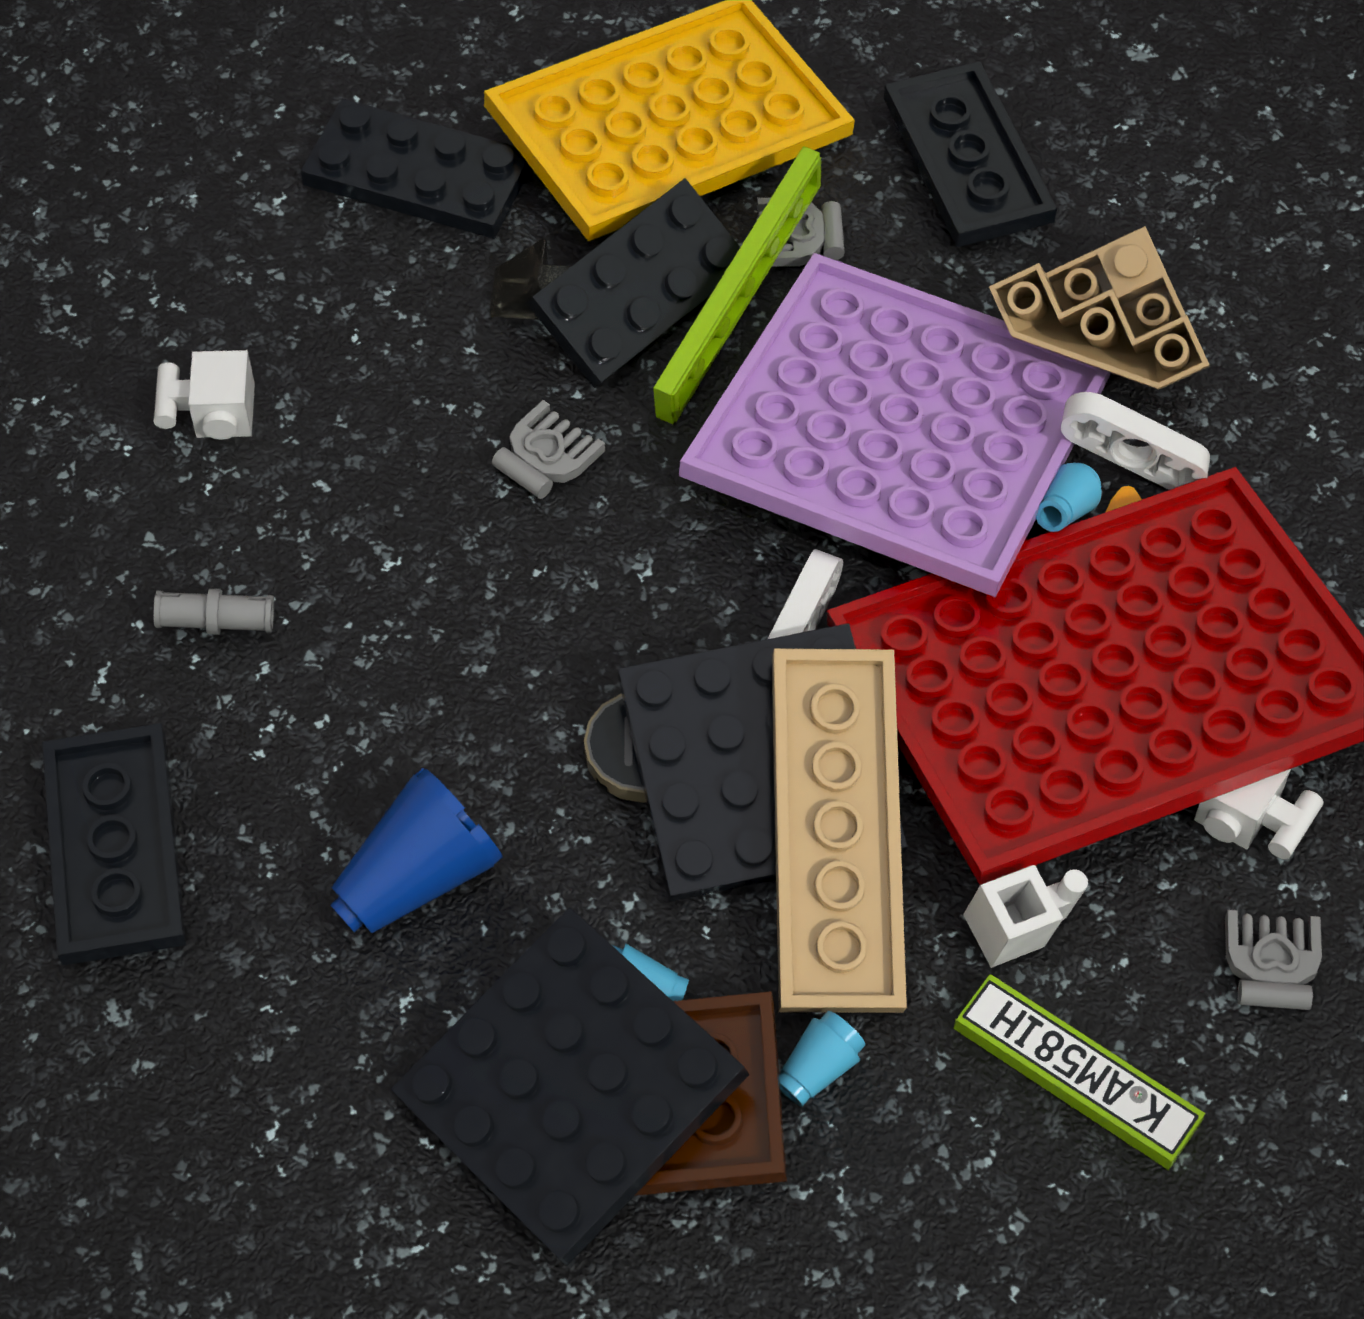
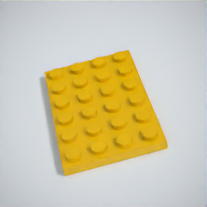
(672, 103)

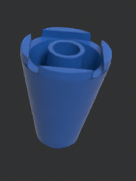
(412, 856)

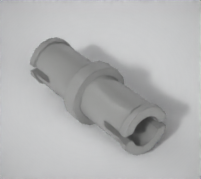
(213, 611)

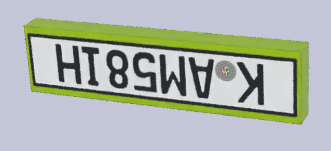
(1079, 1071)

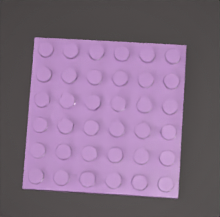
(894, 424)

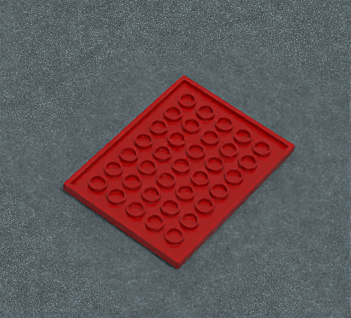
(1116, 674)

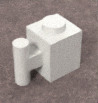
(216, 394)
(1243, 812)
(1020, 912)

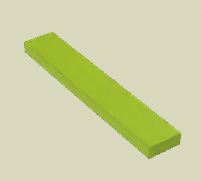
(737, 286)

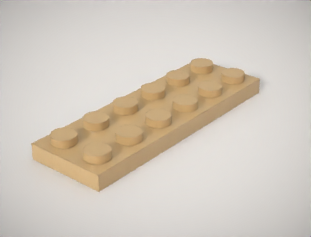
(837, 832)

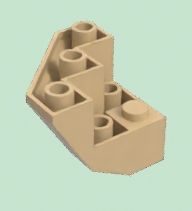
(1107, 312)

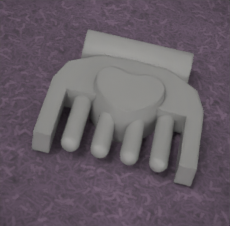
(814, 232)
(540, 454)
(1275, 967)

